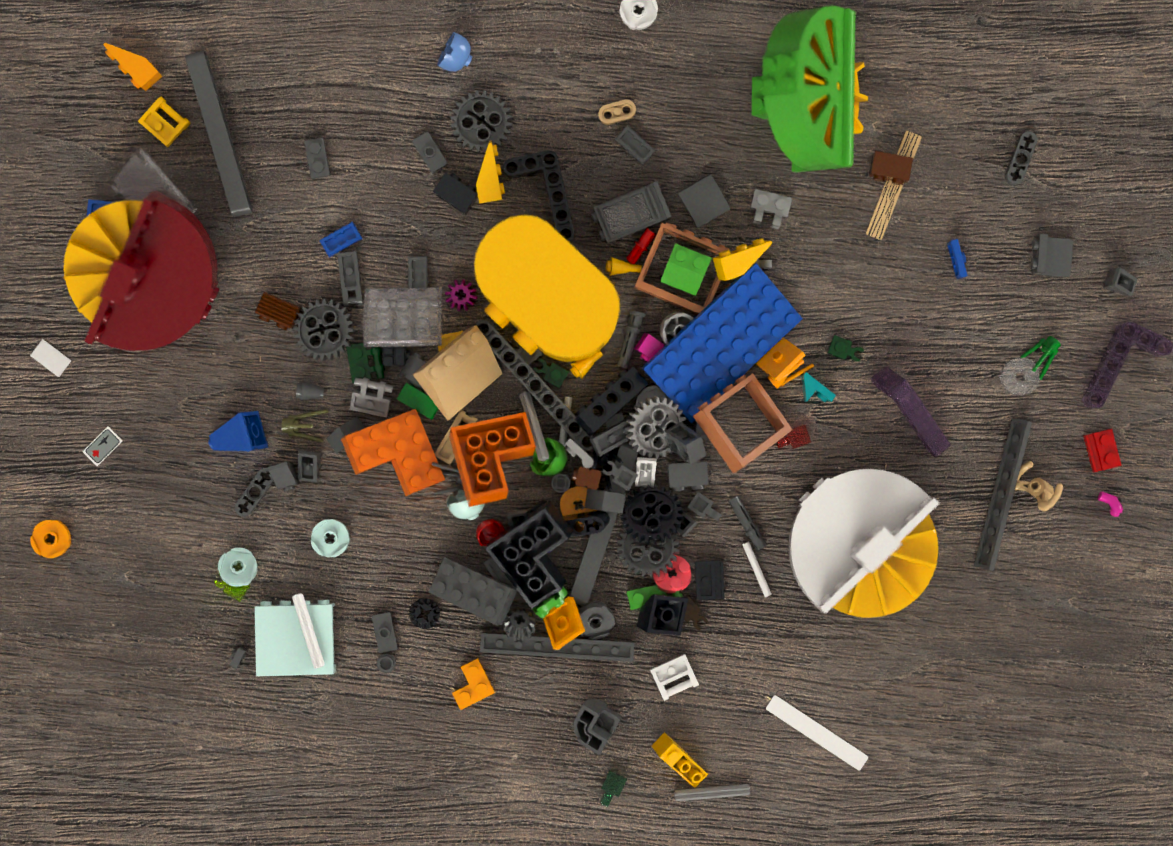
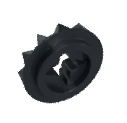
(426, 604)

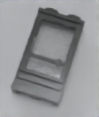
(631, 213)

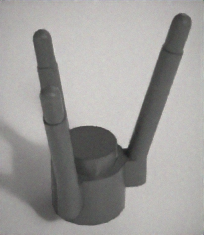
(449, 474)

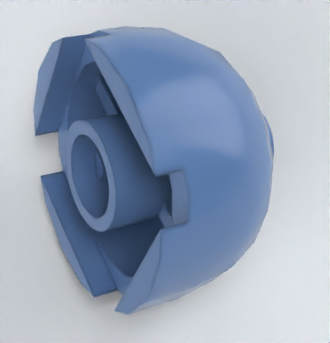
(455, 54)

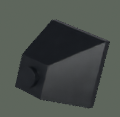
(663, 614)

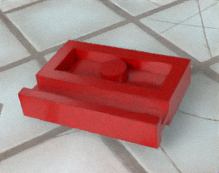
(1102, 450)

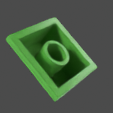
(685, 269)

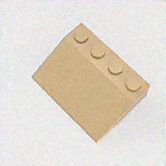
(459, 372)

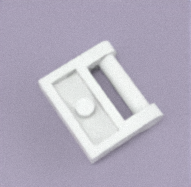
(671, 671)

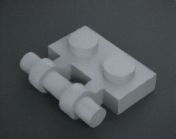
(368, 402)

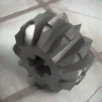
(519, 624)

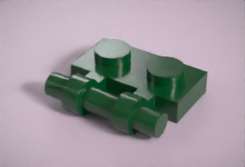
(359, 362)

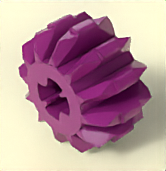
(466, 291)

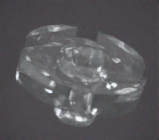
(1020, 387)

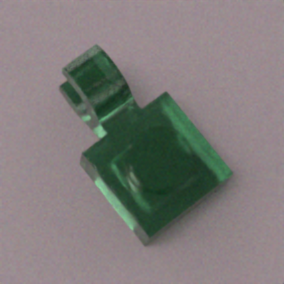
(612, 785)

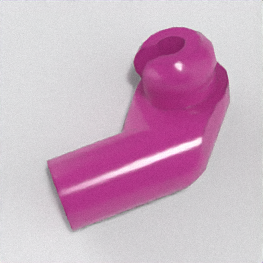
(1116, 507)

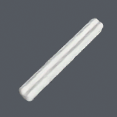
(308, 630)

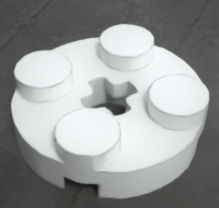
(637, 21)

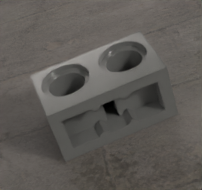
(685, 443)

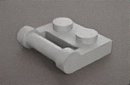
(575, 450)

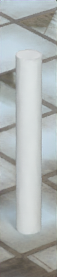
(563, 434)
(756, 568)

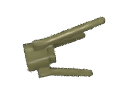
(292, 426)

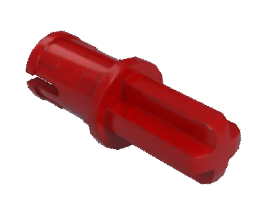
(641, 246)

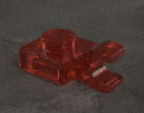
(797, 437)

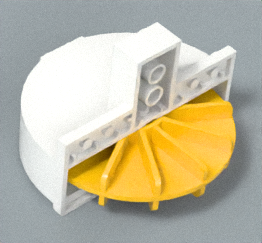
(864, 543)

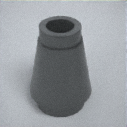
(308, 391)

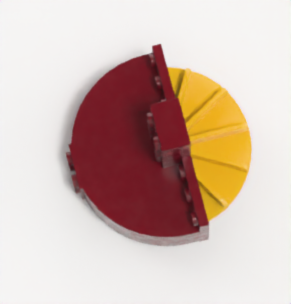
(141, 272)

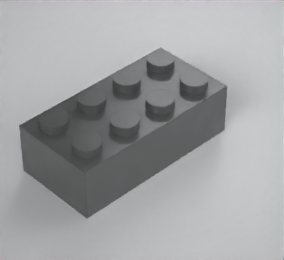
(473, 591)

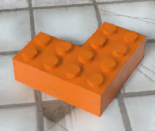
(402, 443)
(483, 447)

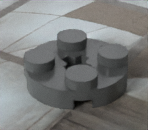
(596, 611)

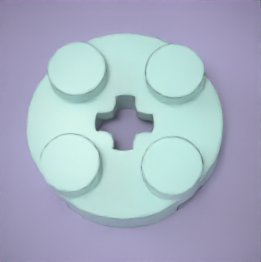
(319, 537)
(240, 577)

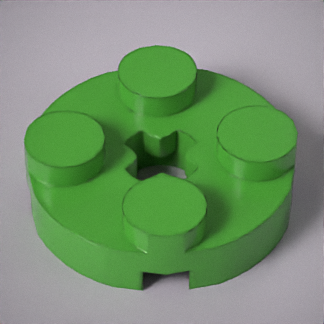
(554, 601)

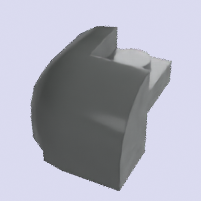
(595, 725)

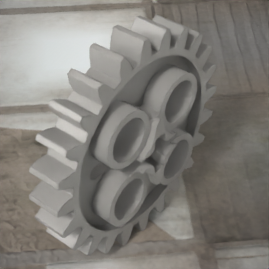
(645, 416)

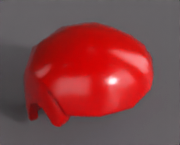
(487, 530)

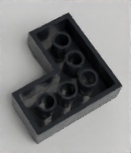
(523, 550)

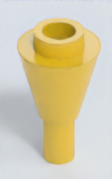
(616, 266)
(581, 367)

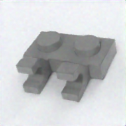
(771, 204)

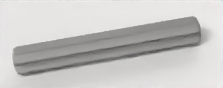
(528, 407)
(712, 792)

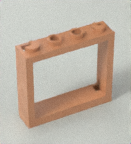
(687, 236)
(719, 438)

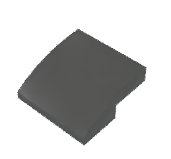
(703, 200)

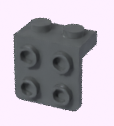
(1051, 256)

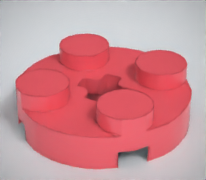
(677, 582)

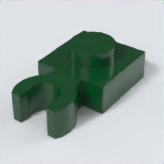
(841, 348)
(553, 374)

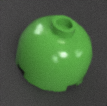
(556, 461)

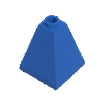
(240, 433)

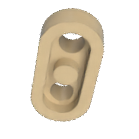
(616, 111)

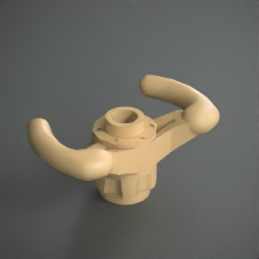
(1039, 489)

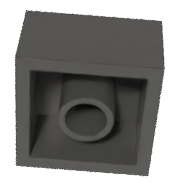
(687, 474)

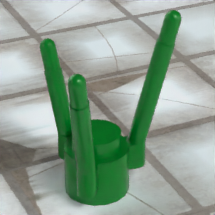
(1049, 348)

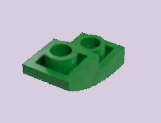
(417, 400)

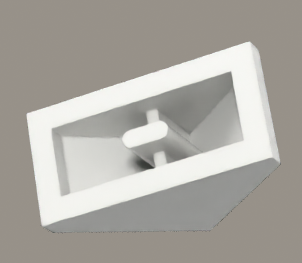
(646, 471)

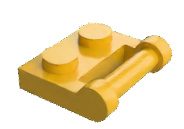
(159, 126)

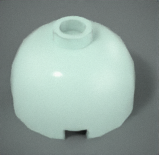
(459, 507)

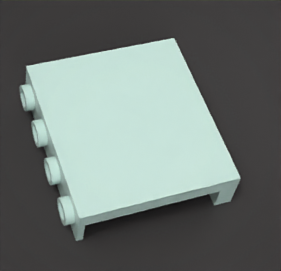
(281, 642)

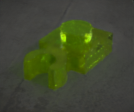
(234, 592)

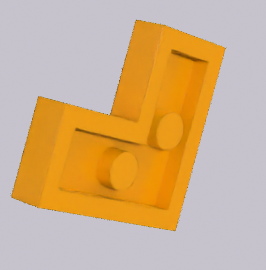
(478, 687)

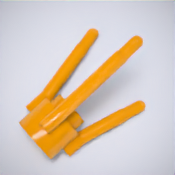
(785, 379)

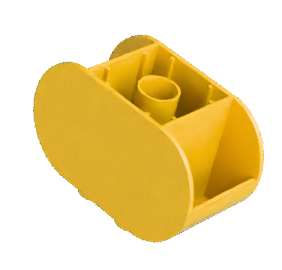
(545, 290)

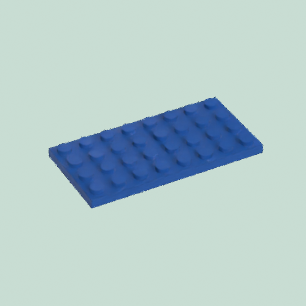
(722, 341)

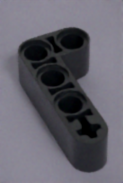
(586, 518)

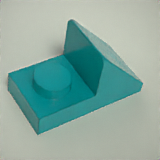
(811, 385)

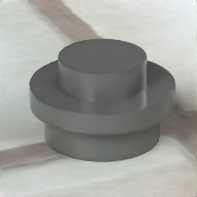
(386, 663)

